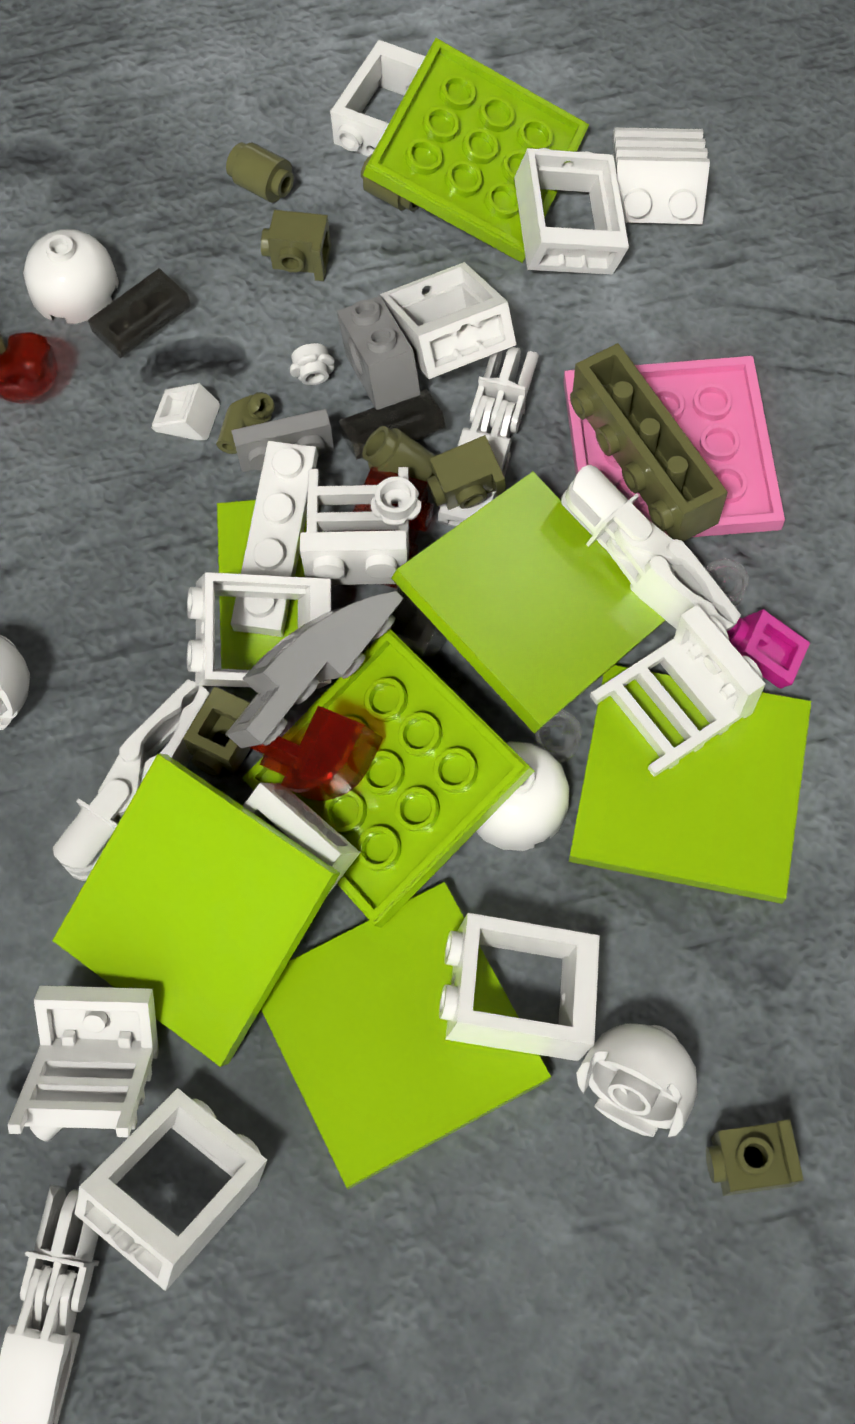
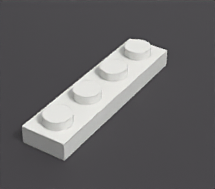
(275, 533)

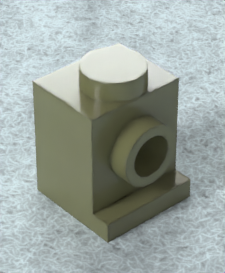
(298, 242)
(465, 475)
(210, 726)
(779, 1155)

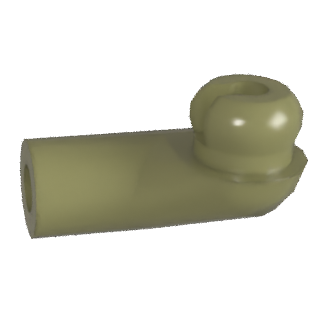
(244, 413)

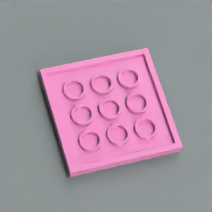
(724, 420)

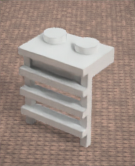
(661, 174)
(358, 553)
(706, 670)
(89, 1059)

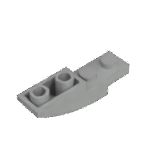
(310, 655)

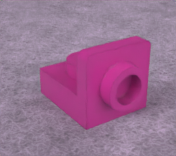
(770, 645)

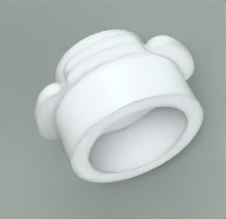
(312, 364)
(393, 490)

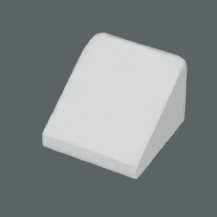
(186, 412)

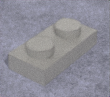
(302, 429)

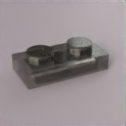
(139, 313)
(414, 417)

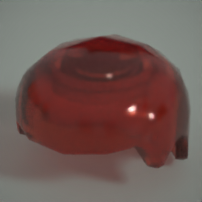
(27, 368)

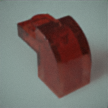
(327, 761)

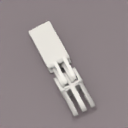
(497, 406)
(659, 568)
(93, 826)
(42, 1345)

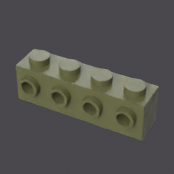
(647, 444)

